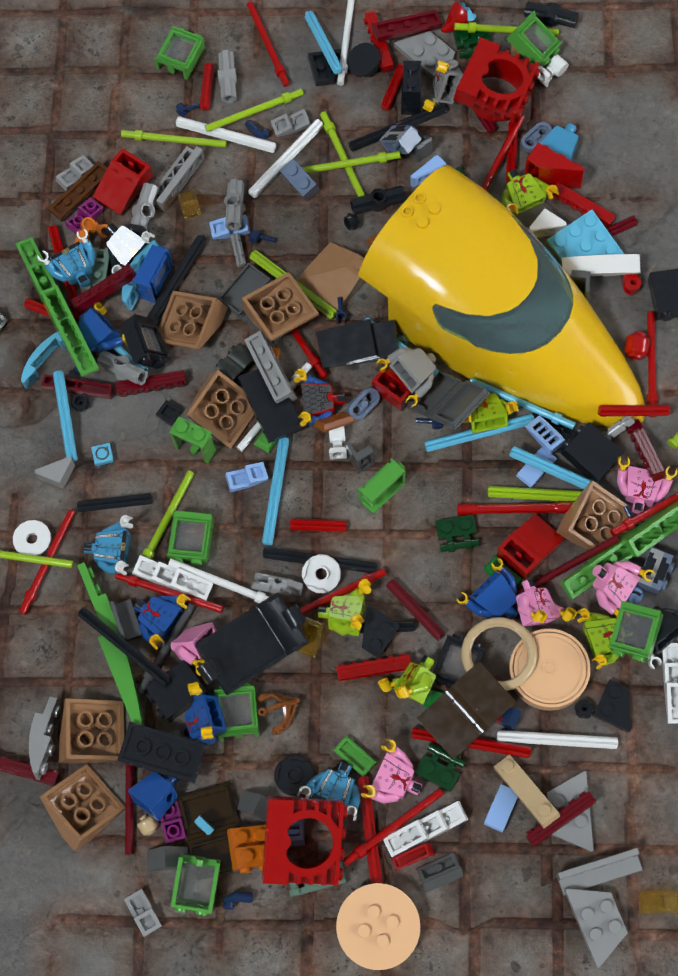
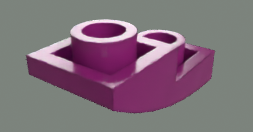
(89, 208)
(172, 824)

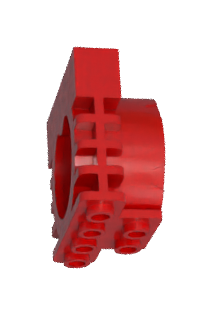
(492, 62)
(280, 815)

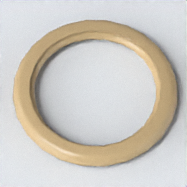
(516, 627)

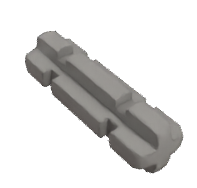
(238, 250)
(618, 427)

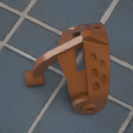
(289, 708)

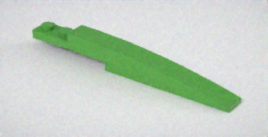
(57, 308)
(630, 545)
(117, 660)

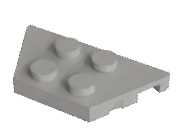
(427, 49)
(578, 830)
(597, 921)

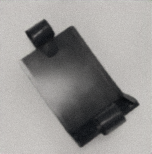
(251, 643)

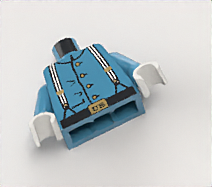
(72, 263)
(112, 547)
(335, 787)

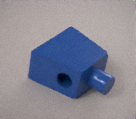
(154, 794)

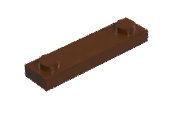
(78, 192)

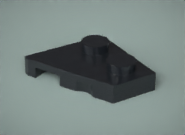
(321, 69)
(377, 631)
(614, 706)

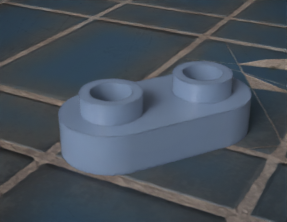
(534, 136)
(363, 405)

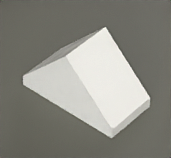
(547, 224)

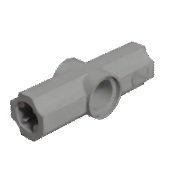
(227, 76)
(146, 201)
(234, 204)
(122, 367)

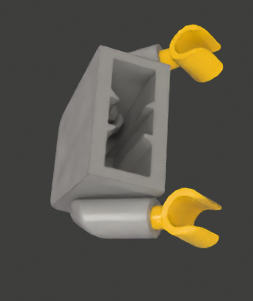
(444, 84)
(413, 369)

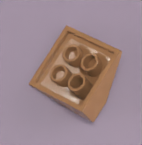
(333, 275)
(278, 307)
(191, 319)
(221, 408)
(593, 517)
(91, 731)
(81, 807)

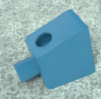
(562, 140)

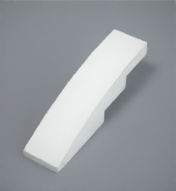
(603, 264)
(172, 578)
(670, 679)
(425, 829)

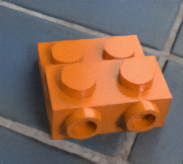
(246, 848)

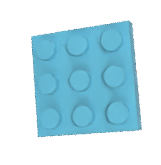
(584, 238)

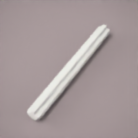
(226, 134)
(287, 156)
(557, 739)

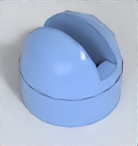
(634, 598)

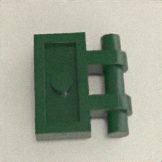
(468, 40)
(455, 528)
(436, 772)

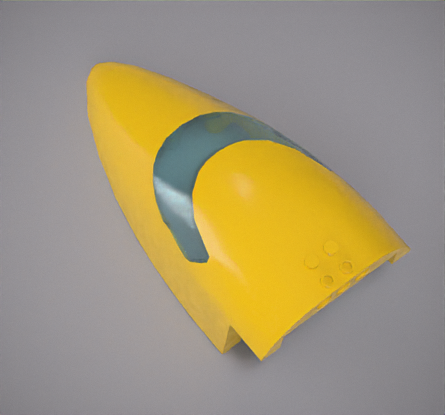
(495, 302)

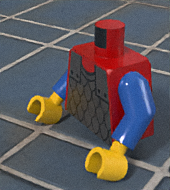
(317, 398)

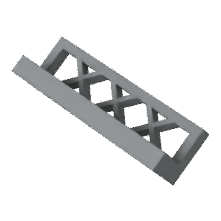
(179, 180)
(270, 367)
(600, 871)

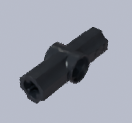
(552, 14)
(368, 202)

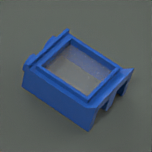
(153, 273)

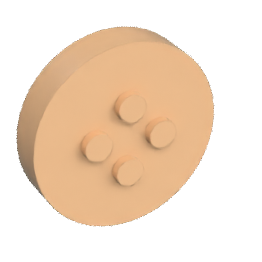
(559, 672)
(378, 926)

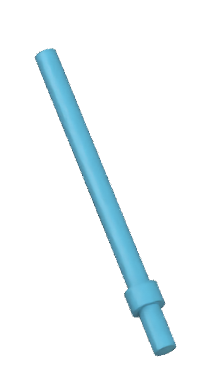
(555, 418)

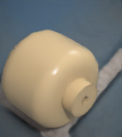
(147, 825)

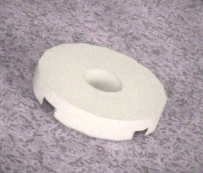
(29, 528)
(321, 585)

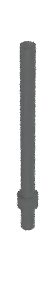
(167, 646)

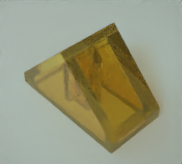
(189, 204)
(314, 632)
(658, 902)

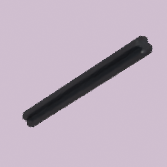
(412, 120)
(177, 277)
(302, 557)
(124, 646)

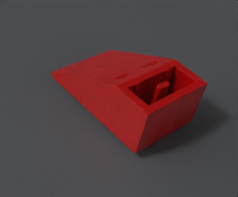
(553, 167)
(122, 181)
(391, 388)
(529, 546)

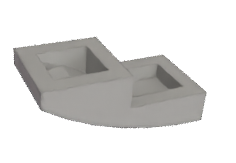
(291, 124)
(71, 175)
(142, 912)

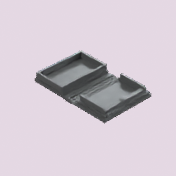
(245, 283)
(449, 400)

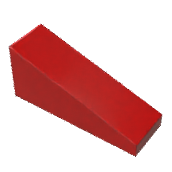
(413, 856)

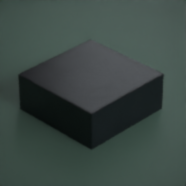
(168, 412)

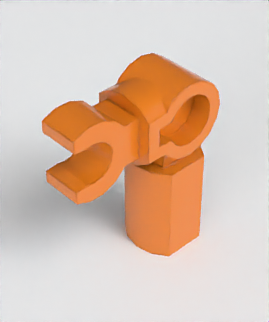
(91, 226)

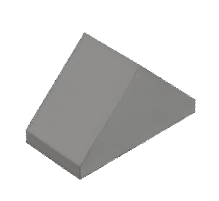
(57, 472)

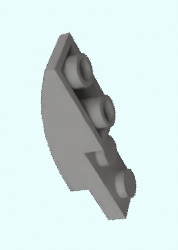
(40, 742)

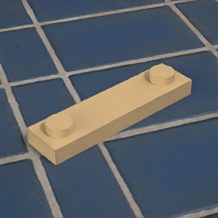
(527, 791)

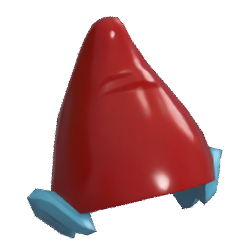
(458, 14)

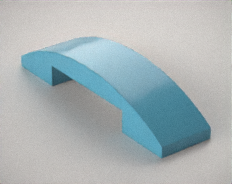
(129, 292)
(41, 353)

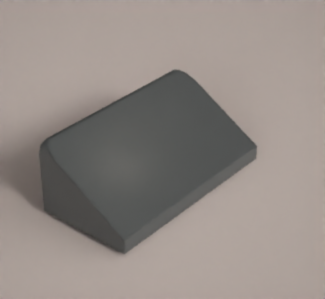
(440, 872)

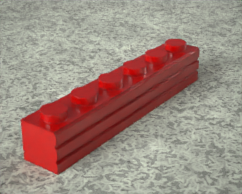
(385, 60)
(582, 204)
(373, 668)

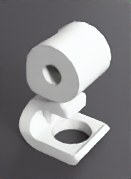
(556, 67)
(337, 437)

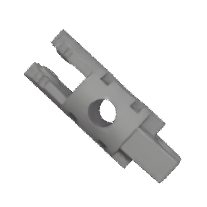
(276, 584)

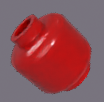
(637, 345)

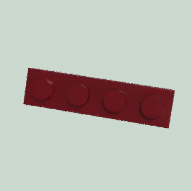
(406, 25)

